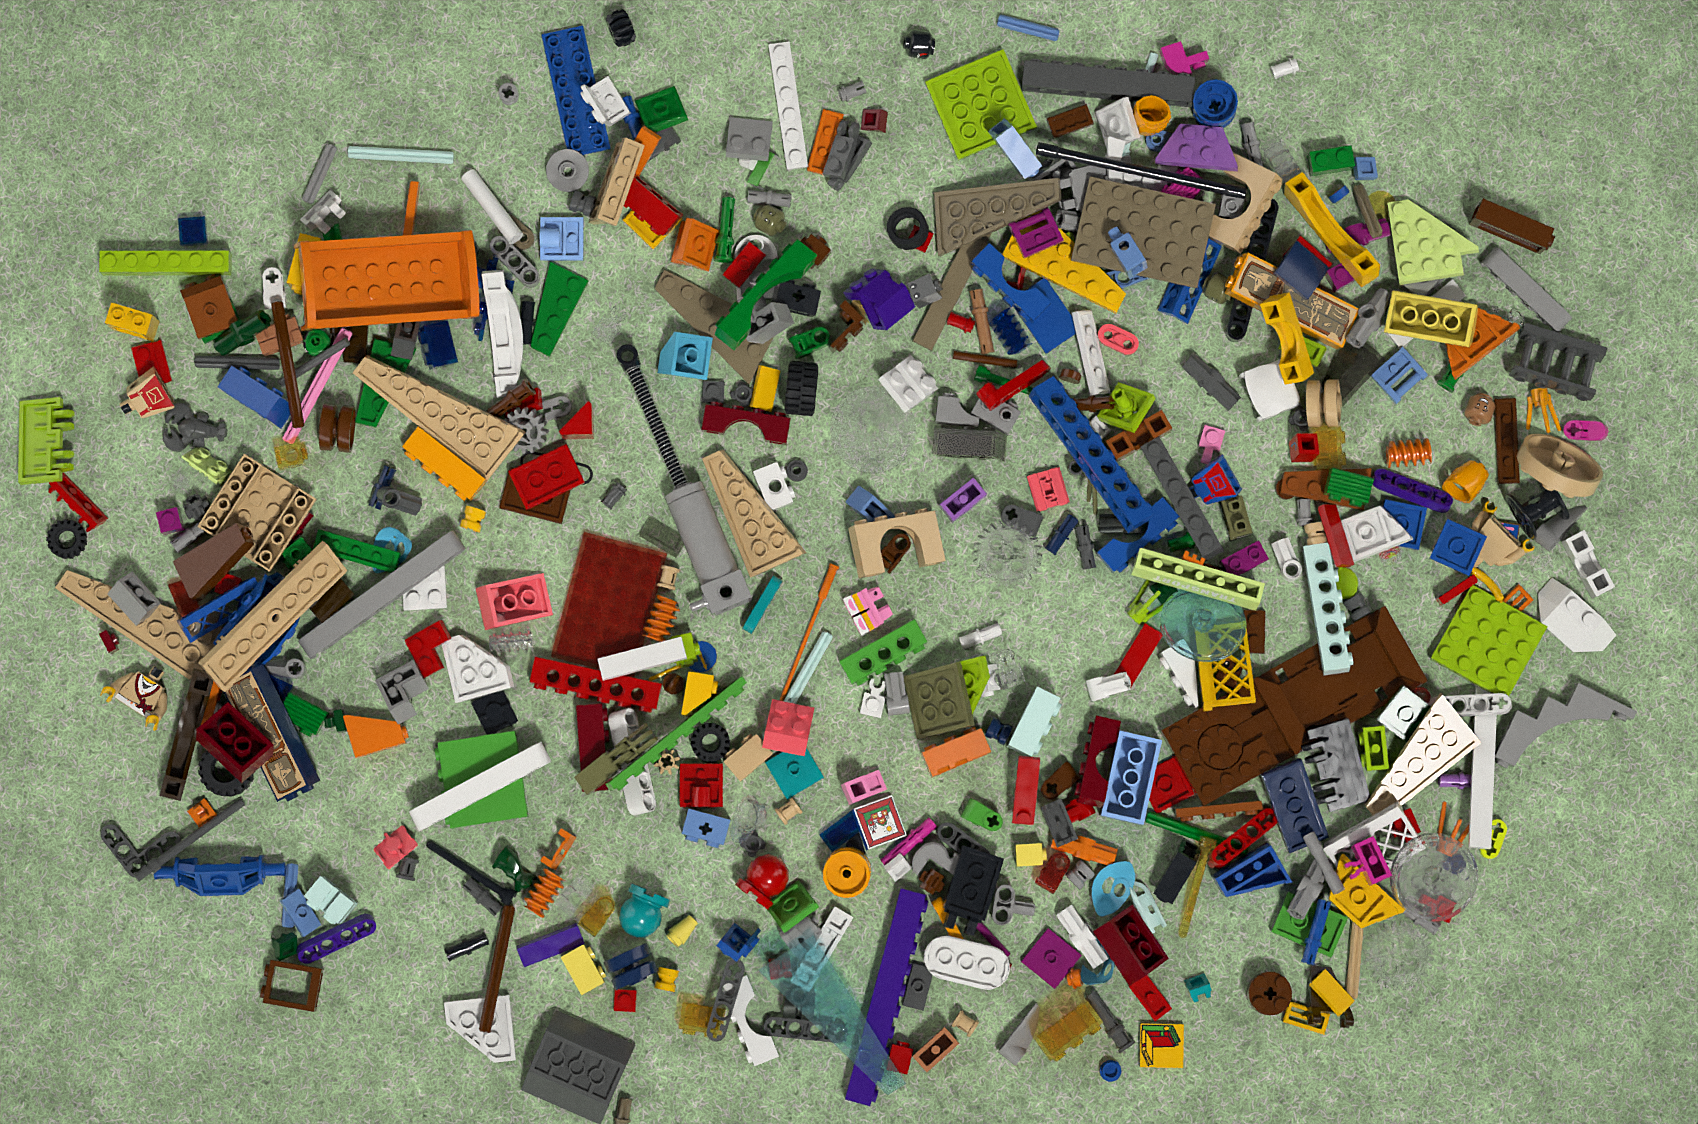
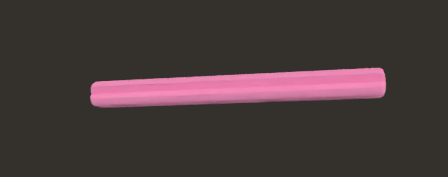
(316, 387)

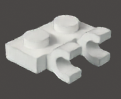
(315, 216)

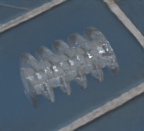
(511, 641)

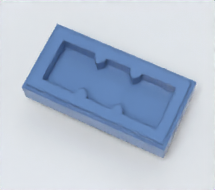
(300, 912)

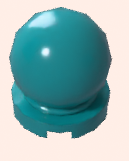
(642, 913)

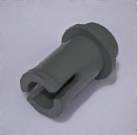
(614, 495)

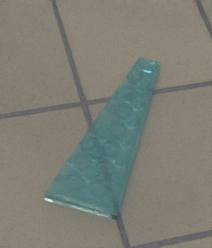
(817, 992)

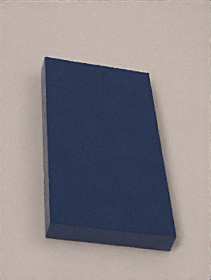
(1294, 804)

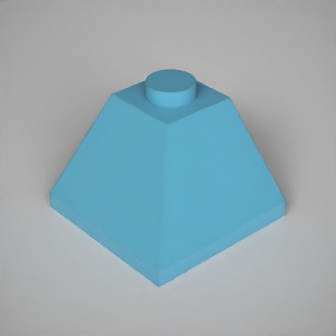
(686, 356)

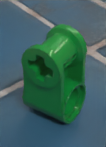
(808, 342)

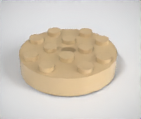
(1559, 465)

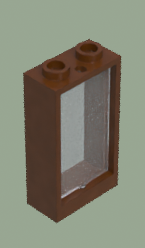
(1512, 226)

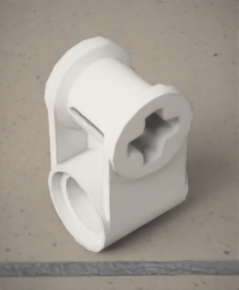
(273, 291)

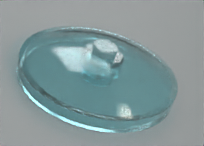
(1202, 626)

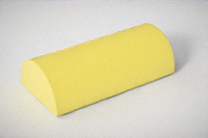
(1431, 319)

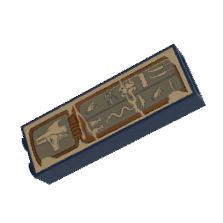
(260, 704)

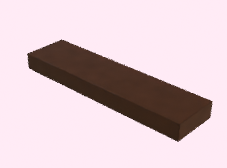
(1506, 441)

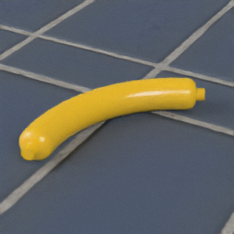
(1489, 583)

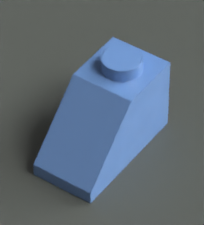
(867, 505)

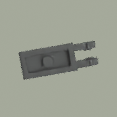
(842, 151)

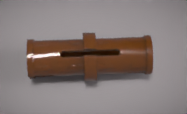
(1094, 403)

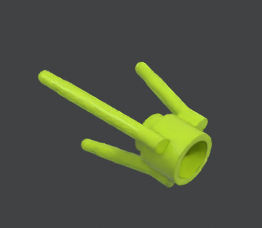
(1140, 611)

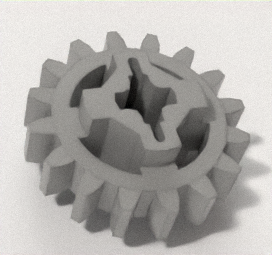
(531, 437)

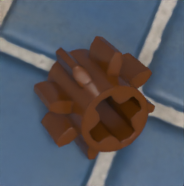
(931, 881)

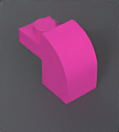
(1177, 62)

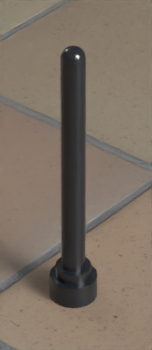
(505, 894)

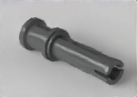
(1115, 1030)

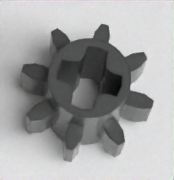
(196, 506)

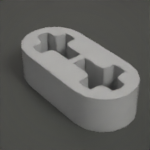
(554, 414)

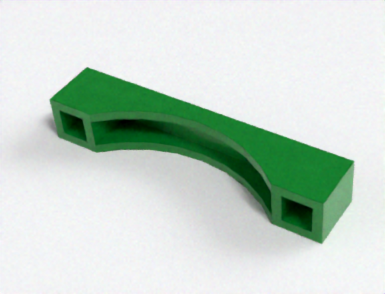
(792, 265)

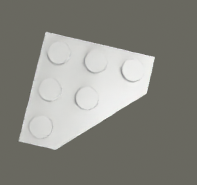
(474, 670)
(465, 1019)

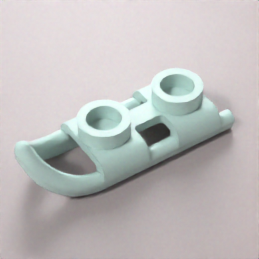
(1141, 904)

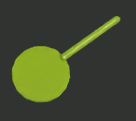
(1347, 582)

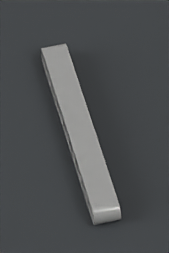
(382, 594)

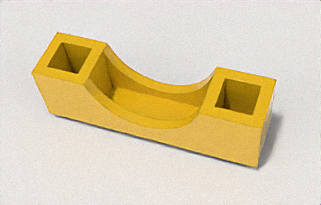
(1295, 360)

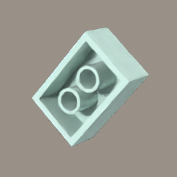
(1034, 722)

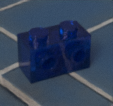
(437, 345)

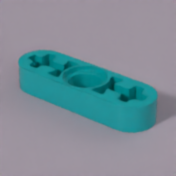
(762, 604)

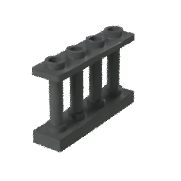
(1572, 347)

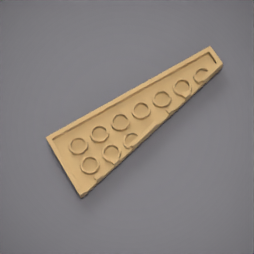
(463, 429)
(157, 634)

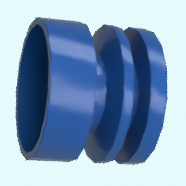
(1220, 94)

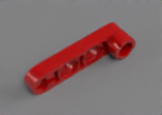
(995, 397)
(1243, 837)

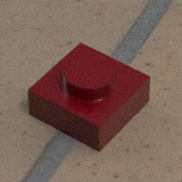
(110, 641)

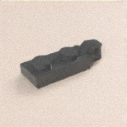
(860, 151)

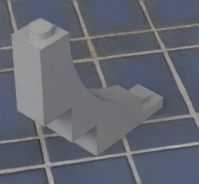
(1581, 704)

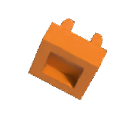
(202, 812)

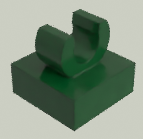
(1166, 591)
(337, 721)
(285, 945)

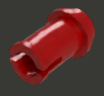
(961, 322)

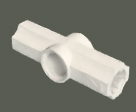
(1082, 936)

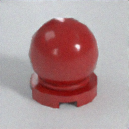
(765, 878)

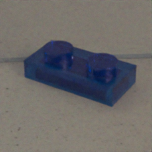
(840, 832)

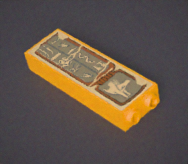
(1320, 316)

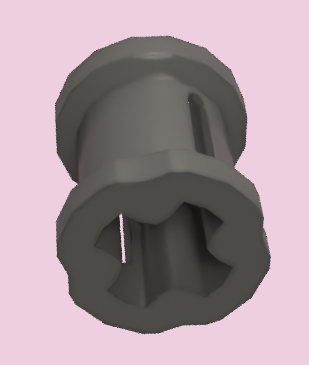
(407, 869)

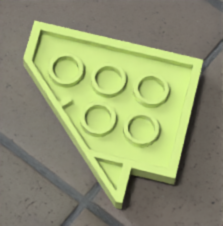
(1425, 245)

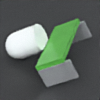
(758, 167)

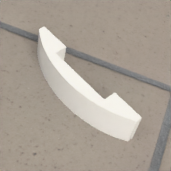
(833, 930)

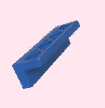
(1178, 295)
(213, 605)

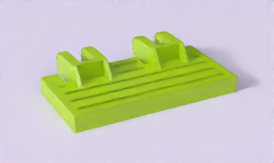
(39, 437)

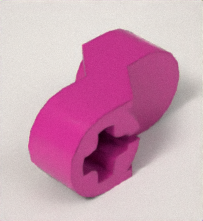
(1575, 430)

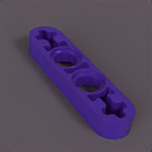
(1413, 488)
(335, 936)

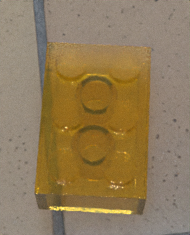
(1068, 1031)

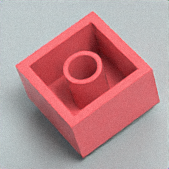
(788, 727)

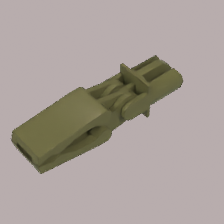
(608, 765)

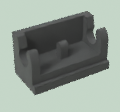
(1059, 823)

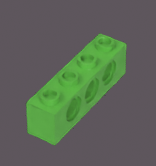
(909, 631)

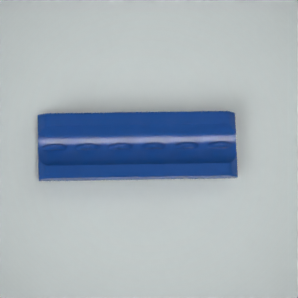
(569, 70)

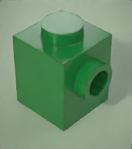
(296, 551)

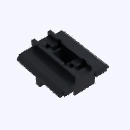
(494, 712)

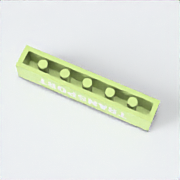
(1198, 579)

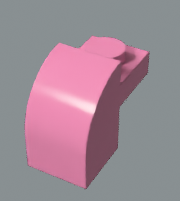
(863, 787)

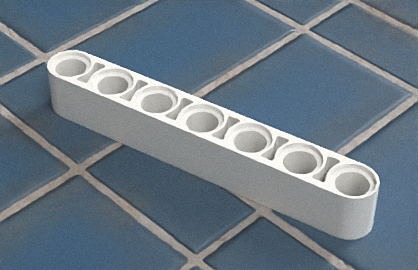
(480, 786)

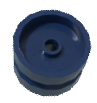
(631, 967)

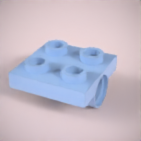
(561, 238)

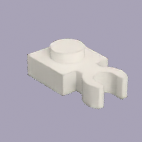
(873, 703)

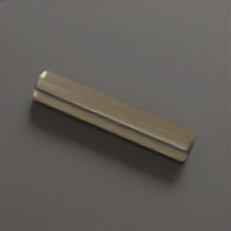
(1367, 211)

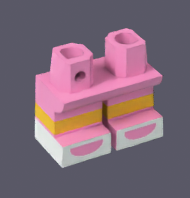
(865, 600)

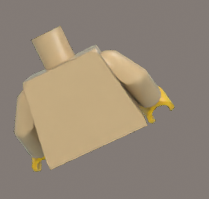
(1500, 545)

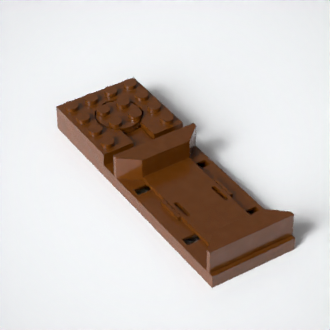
(1244, 740)

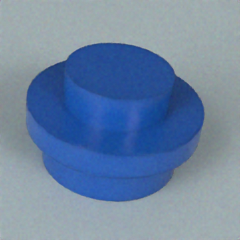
(1110, 1070)

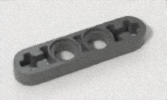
(729, 1001)
(804, 1034)

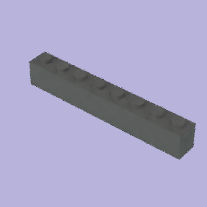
(1106, 83)

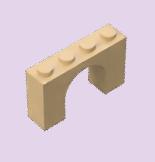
(1263, 185)
(921, 528)

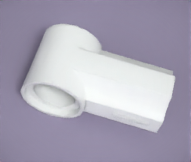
(1286, 557)
(1104, 686)

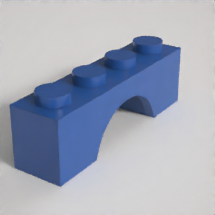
(1029, 302)
(1117, 553)

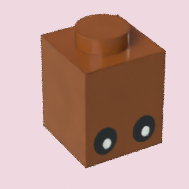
(1220, 675)

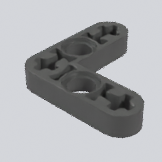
(134, 856)

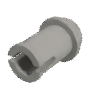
(850, 91)
(1304, 512)

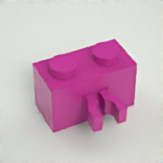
(1370, 861)

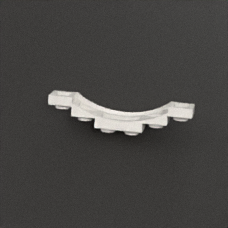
(505, 331)

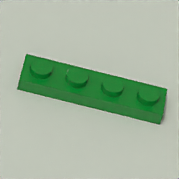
(359, 551)

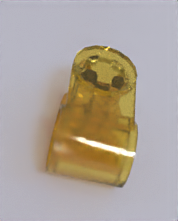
(595, 917)

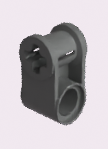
(1024, 517)

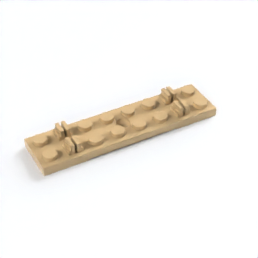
(258, 631)

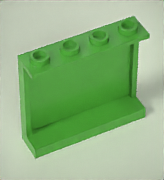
(470, 757)

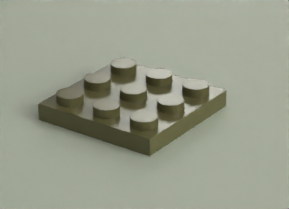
(938, 700)

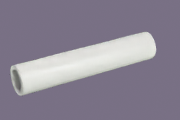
(492, 206)

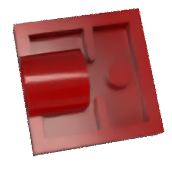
(701, 785)

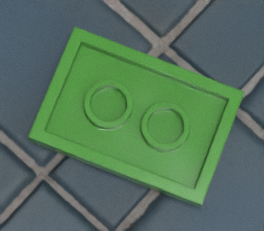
(1298, 929)

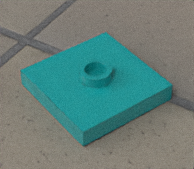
(794, 772)

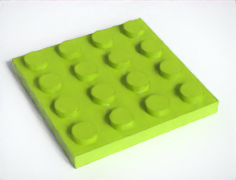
(976, 100)
(1488, 642)

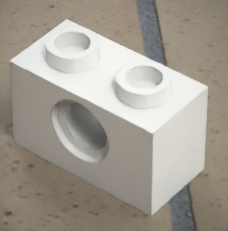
(769, 474)

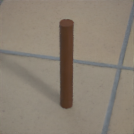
(984, 359)

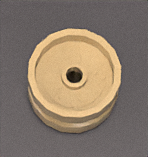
(1324, 403)

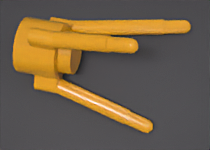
(1541, 398)

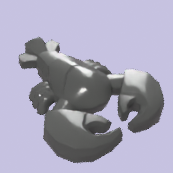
(190, 429)

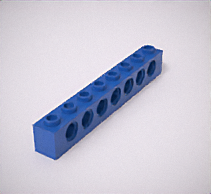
(1091, 465)

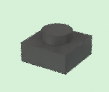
(713, 391)

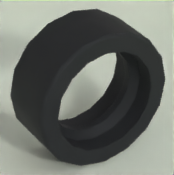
(918, 239)

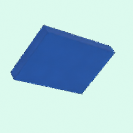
(1054, 324)

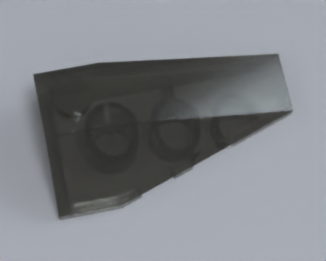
(1352, 368)

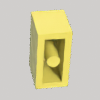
(583, 969)

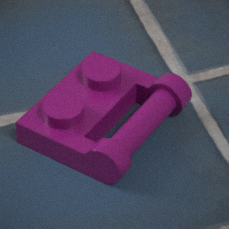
(1038, 239)

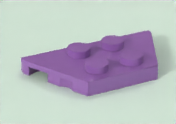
(1198, 148)

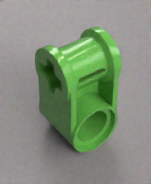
(978, 814)

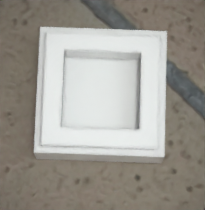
(897, 867)

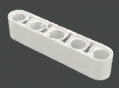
(639, 790)

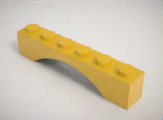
(1352, 256)

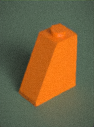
(374, 735)

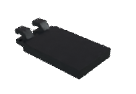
(971, 888)

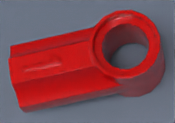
(1079, 811)

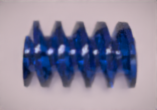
(1009, 332)

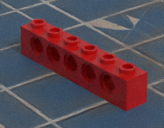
(542, 667)

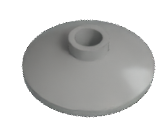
(561, 160)

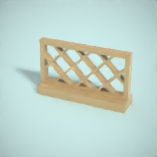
(616, 182)

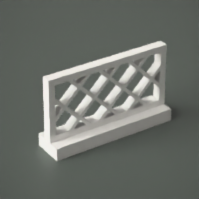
(1369, 827)

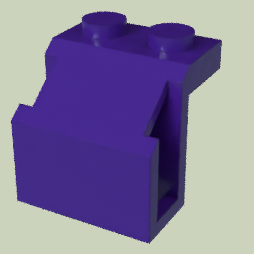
(881, 298)

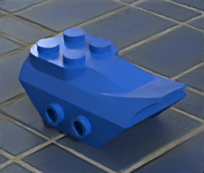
(249, 601)

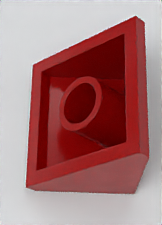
(580, 425)

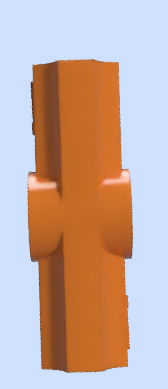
(1088, 850)

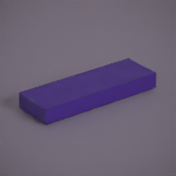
(550, 945)

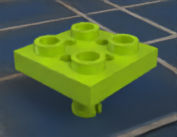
(1126, 403)

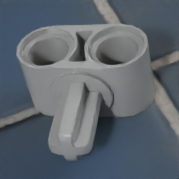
(1010, 906)

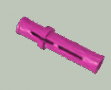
(908, 843)

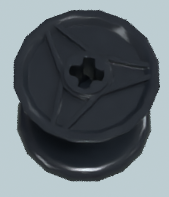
(1528, 512)

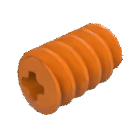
(1408, 452)
(661, 619)
(543, 892)

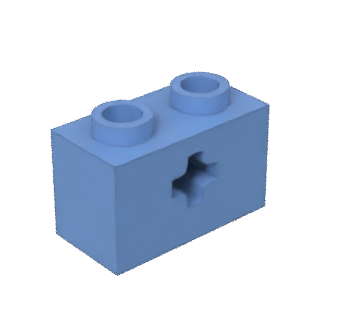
(696, 819)

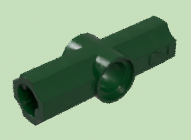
(242, 332)

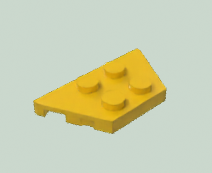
(1362, 902)

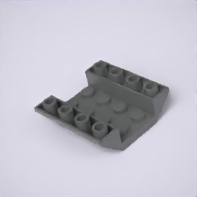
(577, 1067)

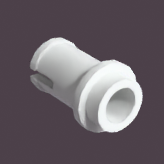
(1285, 68)

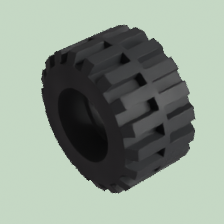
(801, 388)
(216, 786)

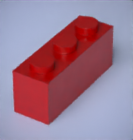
(651, 207)

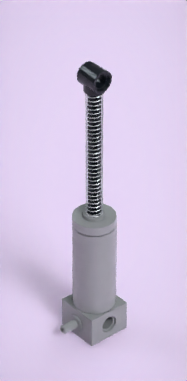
(691, 512)

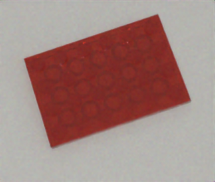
(607, 600)

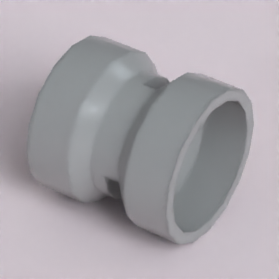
(1076, 878)

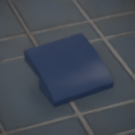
(1301, 270)

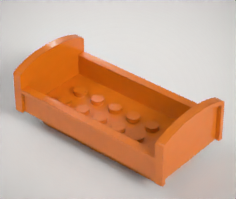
(388, 280)

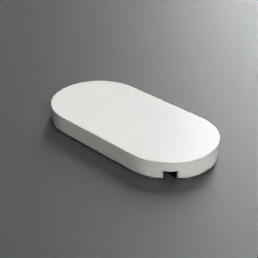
(967, 962)

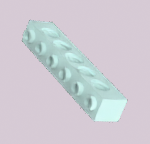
(1330, 663)

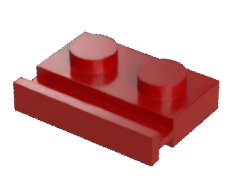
(150, 356)

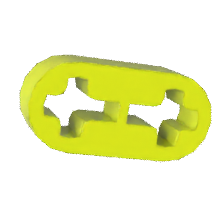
(1498, 840)

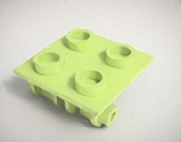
(201, 460)

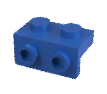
(738, 942)

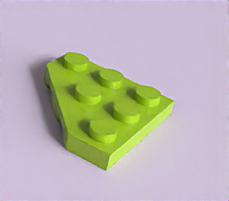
(976, 677)

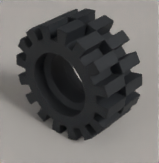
(57, 530)
(701, 732)

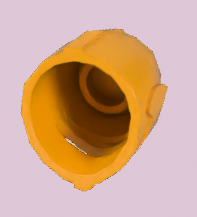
(1151, 115)
(1470, 477)

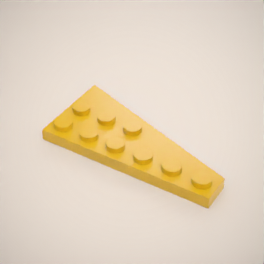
(1058, 268)

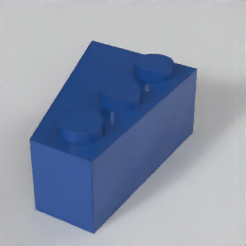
(256, 395)
(1251, 872)

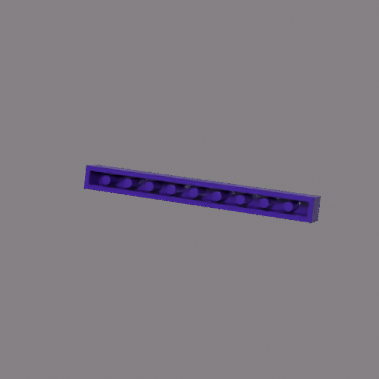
(890, 984)

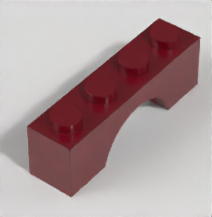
(719, 419)
(1093, 786)

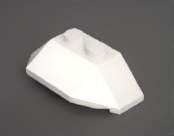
(1572, 619)

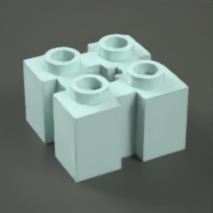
(330, 900)

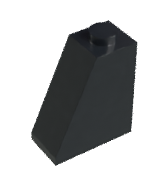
(1177, 871)

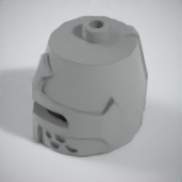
(801, 932)

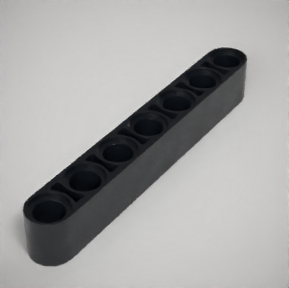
(1263, 241)

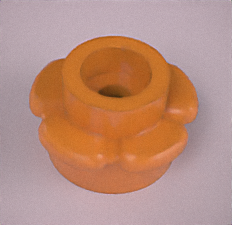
(1074, 978)

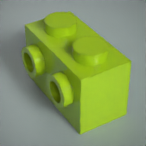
(1375, 748)

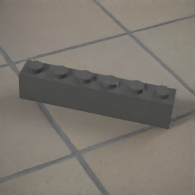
(1182, 498)

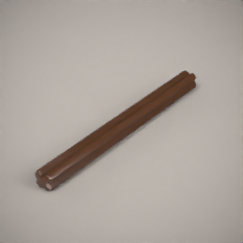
(287, 364)
(496, 969)

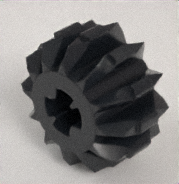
(620, 28)

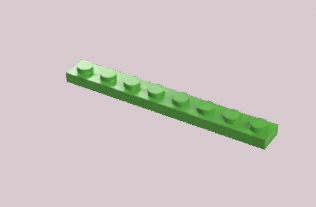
(670, 739)

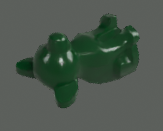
(511, 866)

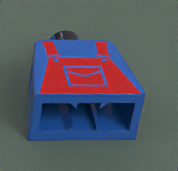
(1215, 482)

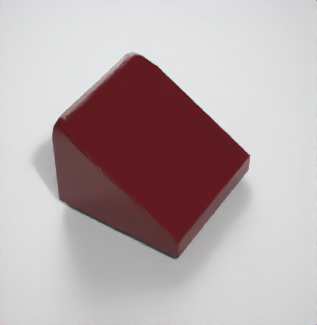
(874, 120)

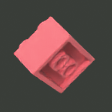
(514, 601)

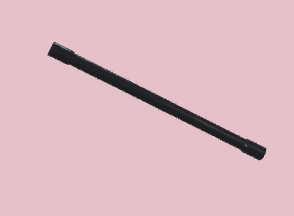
(1056, 152)

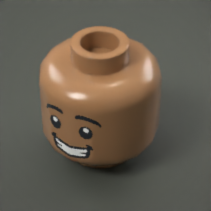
(1479, 409)

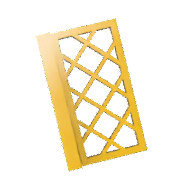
(1207, 680)

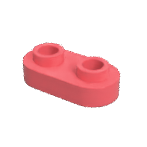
(1118, 338)

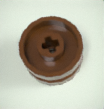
(334, 427)

